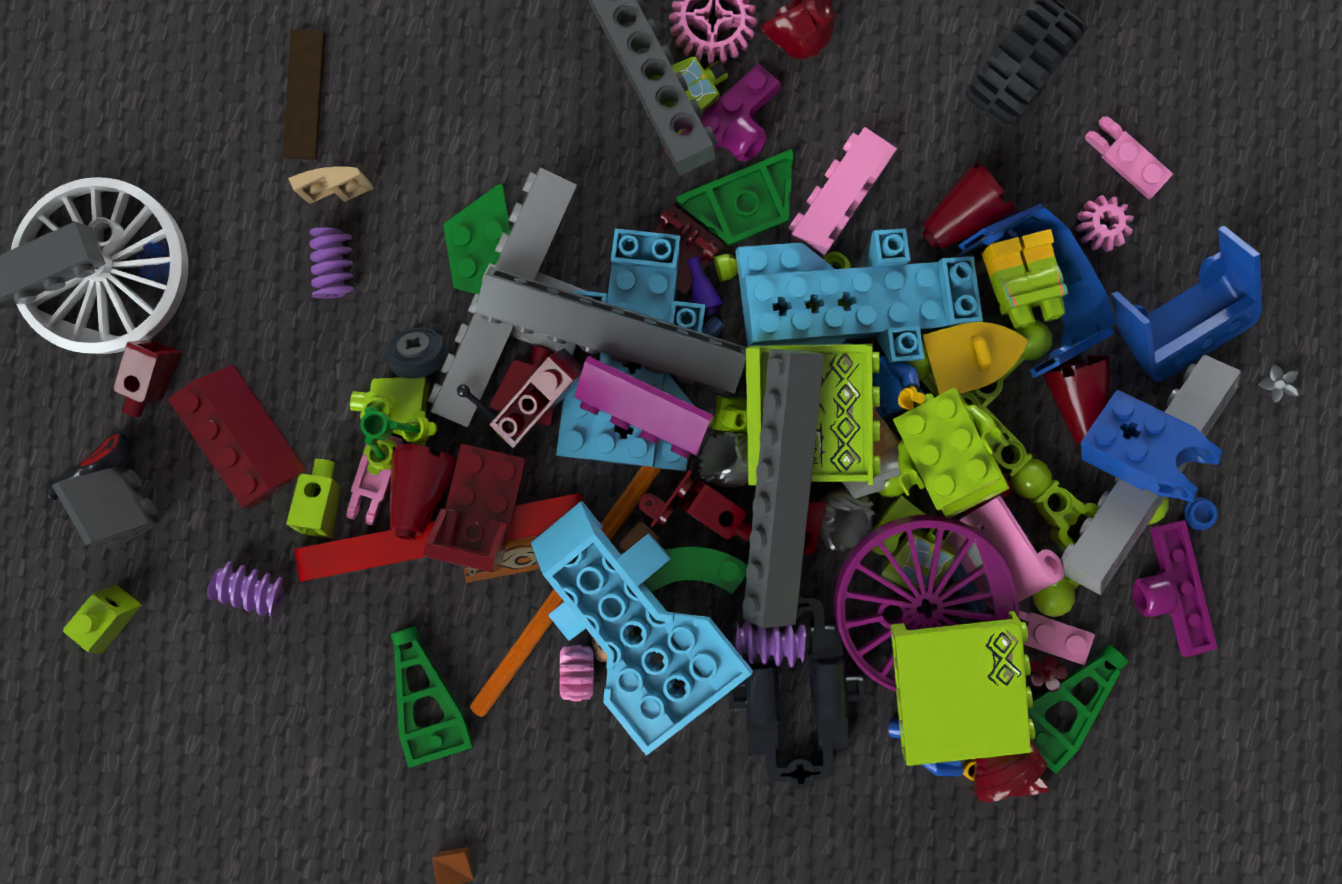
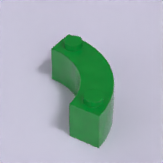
(699, 565)

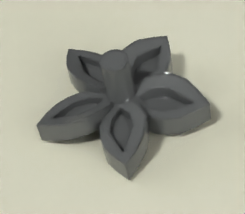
(1280, 383)

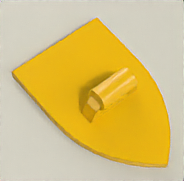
(972, 355)

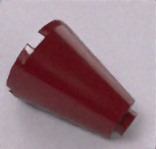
(967, 209)
(1080, 391)
(417, 487)

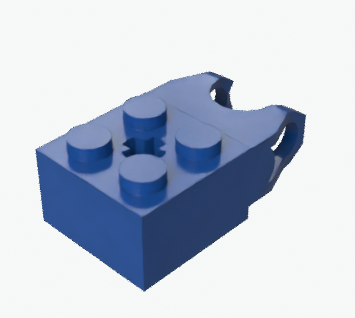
(1146, 447)

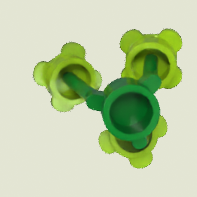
(379, 425)

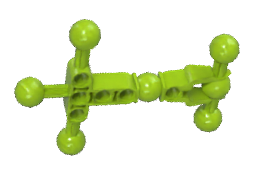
(1027, 475)

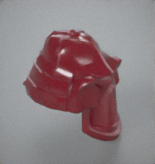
(801, 27)
(1010, 776)

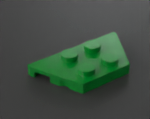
(744, 201)
(474, 237)

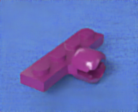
(733, 112)
(1176, 590)

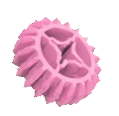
(725, 21)

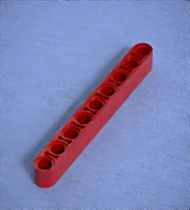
(386, 548)

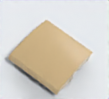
(321, 182)

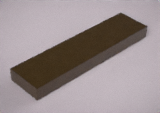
(304, 94)

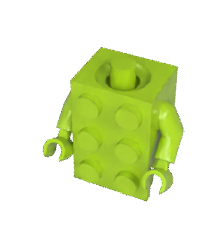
(951, 451)

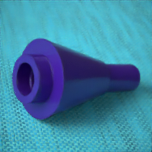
(702, 289)

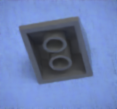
(107, 506)

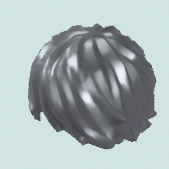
(725, 460)
(845, 519)

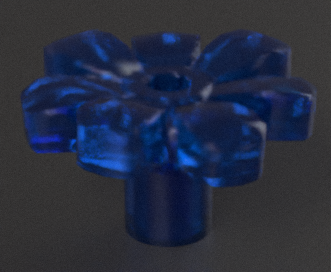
(156, 271)

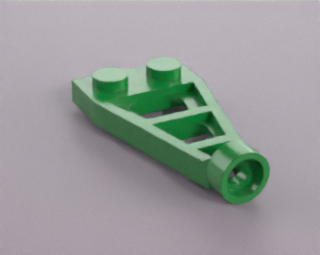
(433, 740)
(1060, 747)

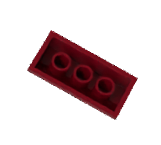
(237, 436)

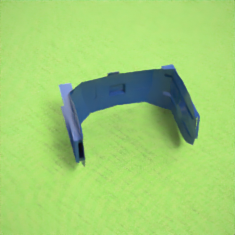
(1086, 304)

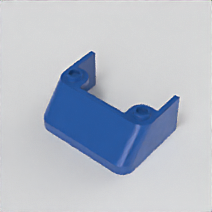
(1201, 317)

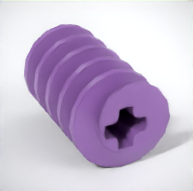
(330, 263)
(246, 590)
(771, 643)

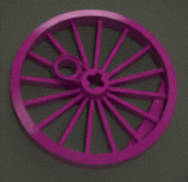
(998, 574)

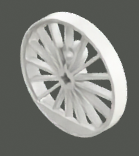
(77, 336)

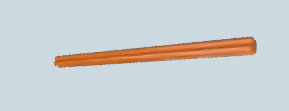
(541, 620)

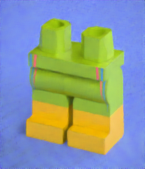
(1026, 277)

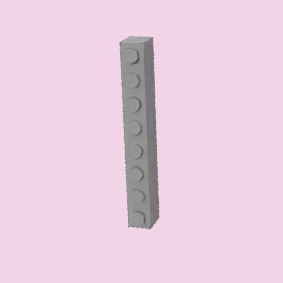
(519, 254)
(1128, 510)

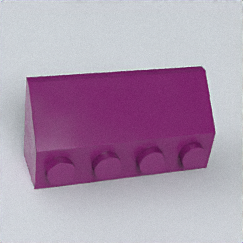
(643, 407)

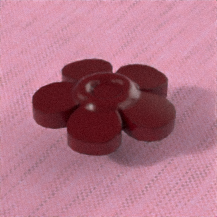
(1047, 673)

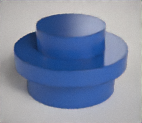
(1200, 513)

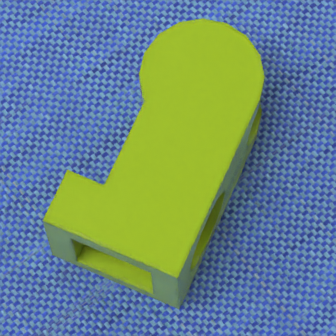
(898, 509)

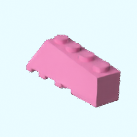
(843, 192)

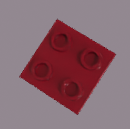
(694, 242)
(659, 509)

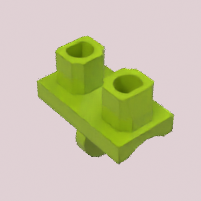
(730, 414)

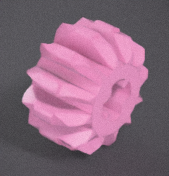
(1100, 233)
(576, 672)

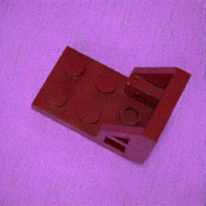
(478, 510)

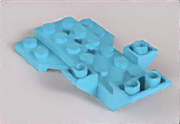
(643, 282)
(884, 299)
(606, 597)

